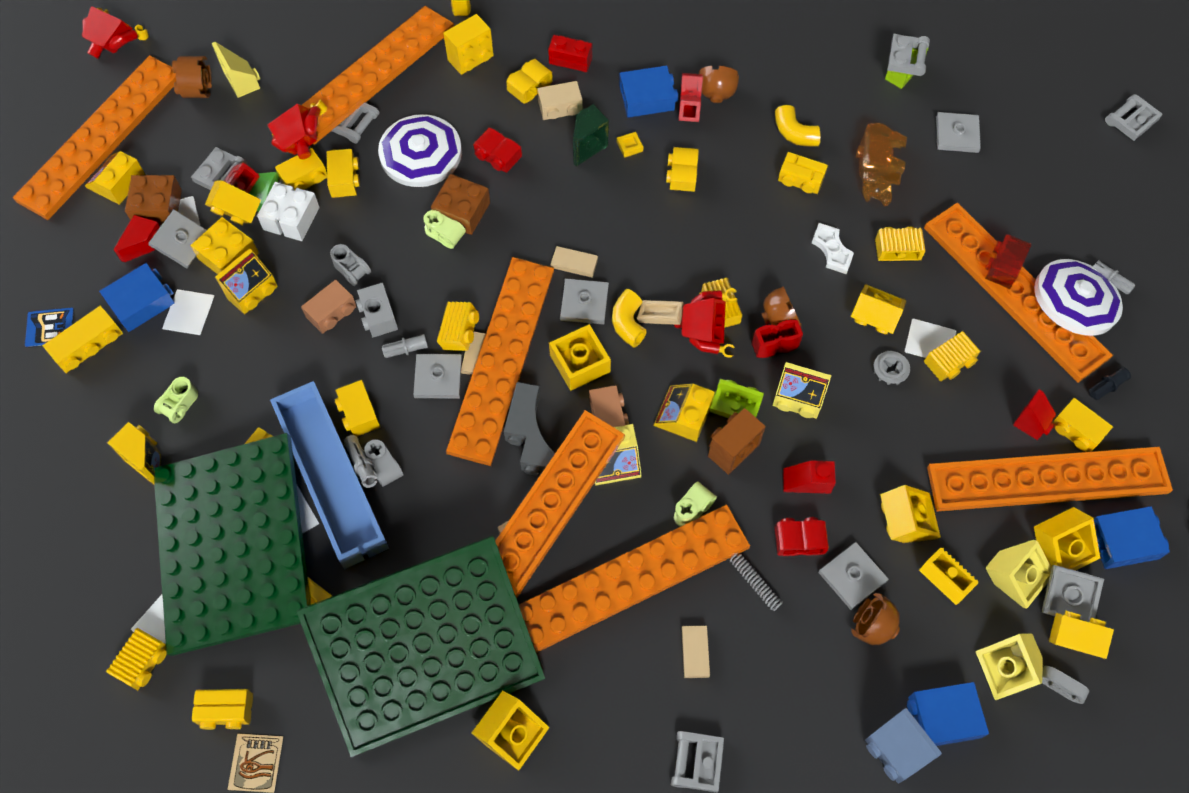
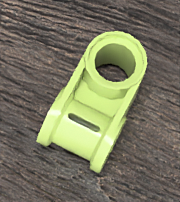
(443, 228)
(176, 401)
(695, 502)

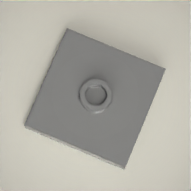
(958, 132)
(176, 237)
(584, 301)
(437, 376)
(853, 576)
(1072, 592)

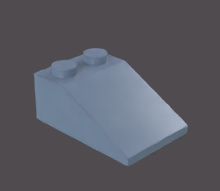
(902, 746)

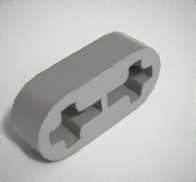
(1064, 685)

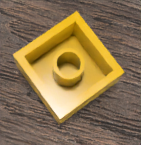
(468, 44)
(222, 245)
(580, 357)

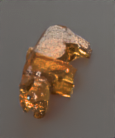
(877, 162)

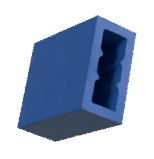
(648, 91)
(138, 296)
(1130, 537)
(949, 713)

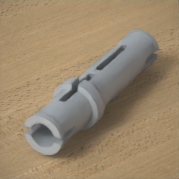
(362, 466)

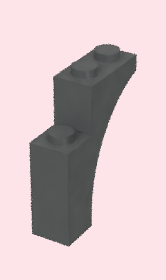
(523, 429)

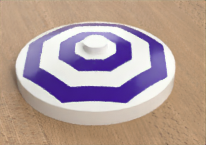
(420, 150)
(1078, 297)

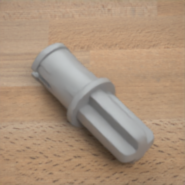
(1116, 279)
(404, 346)

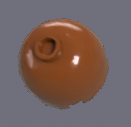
(719, 84)
(778, 308)
(876, 621)

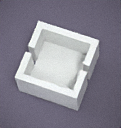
(291, 207)

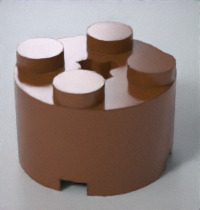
(192, 76)

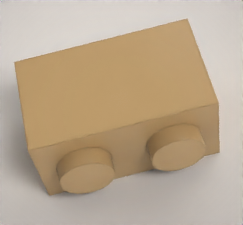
(559, 100)

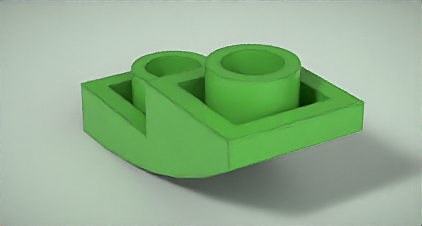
(263, 186)

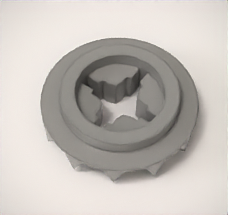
(888, 359)

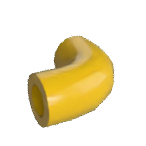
(793, 130)
(624, 320)

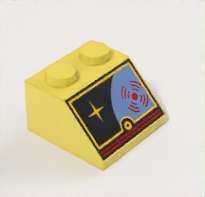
(801, 390)
(624, 462)

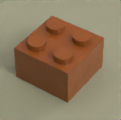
(153, 197)
(462, 202)
(735, 440)

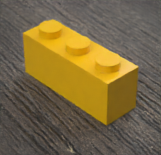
(82, 339)

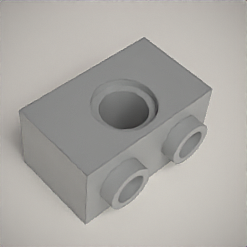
(382, 320)

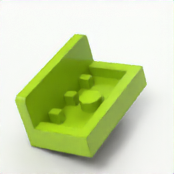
(734, 398)

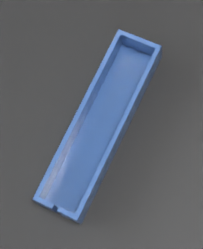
(329, 475)

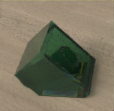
(590, 134)

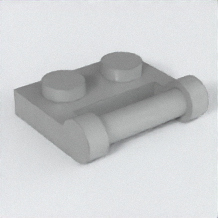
(901, 54)
(1136, 123)
(354, 135)
(214, 167)
(706, 765)

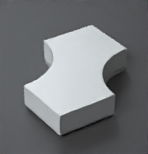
(836, 254)

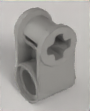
(351, 266)
(384, 464)

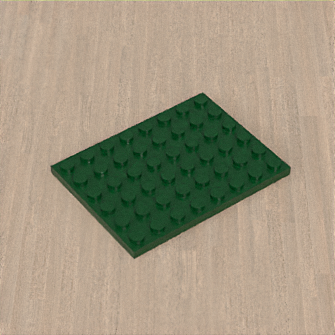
(230, 544)
(420, 645)

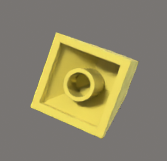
(237, 71)
(1020, 572)
(1012, 665)

